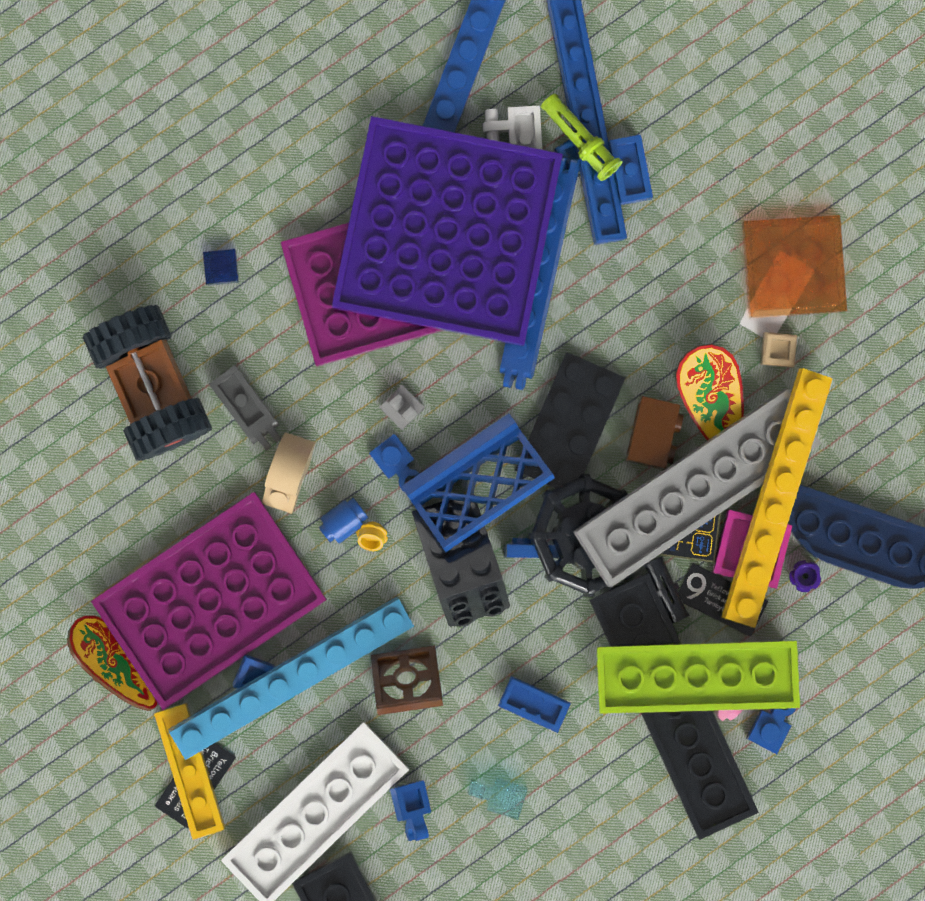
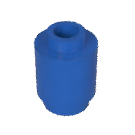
(343, 521)

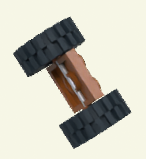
(147, 382)

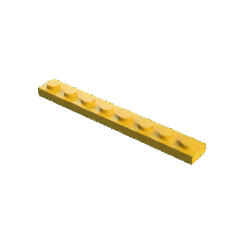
(777, 497)

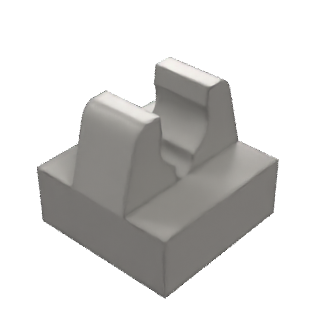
(402, 407)

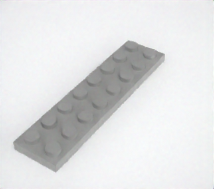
(684, 494)

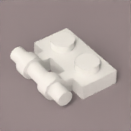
(522, 125)

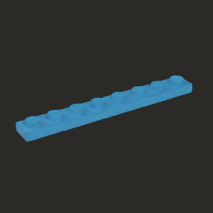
(290, 678)

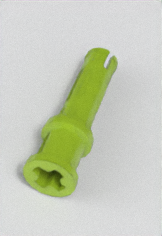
(587, 152)

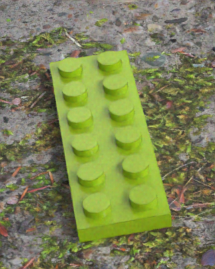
(698, 677)

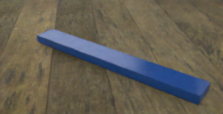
(585, 103)

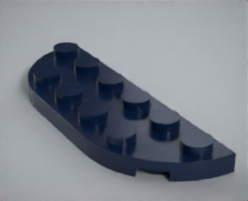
(859, 539)

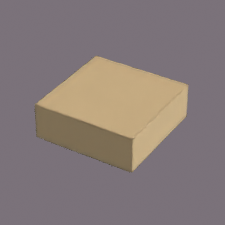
(778, 350)

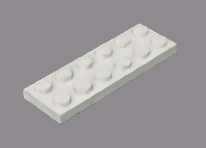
(315, 814)

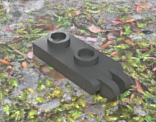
(245, 406)

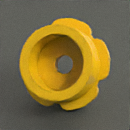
(372, 536)

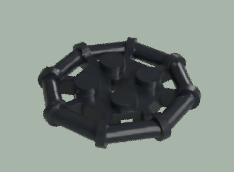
(562, 535)

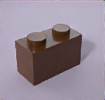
(653, 433)

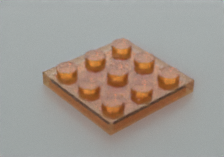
(794, 266)

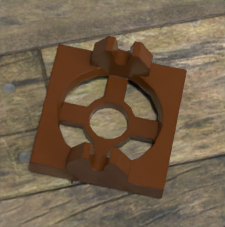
(384, 661)

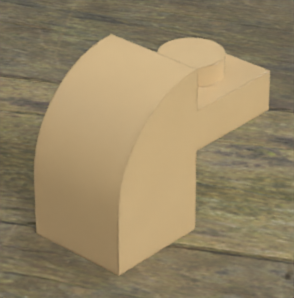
(287, 472)

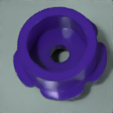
(813, 579)

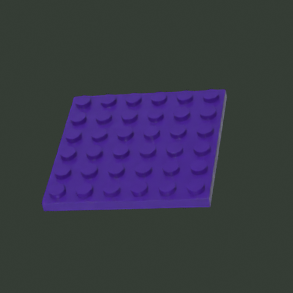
(447, 231)

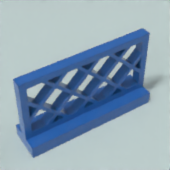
(468, 459)

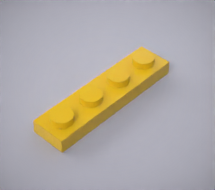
(190, 778)

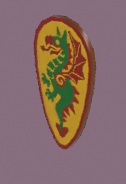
(710, 388)
(106, 662)

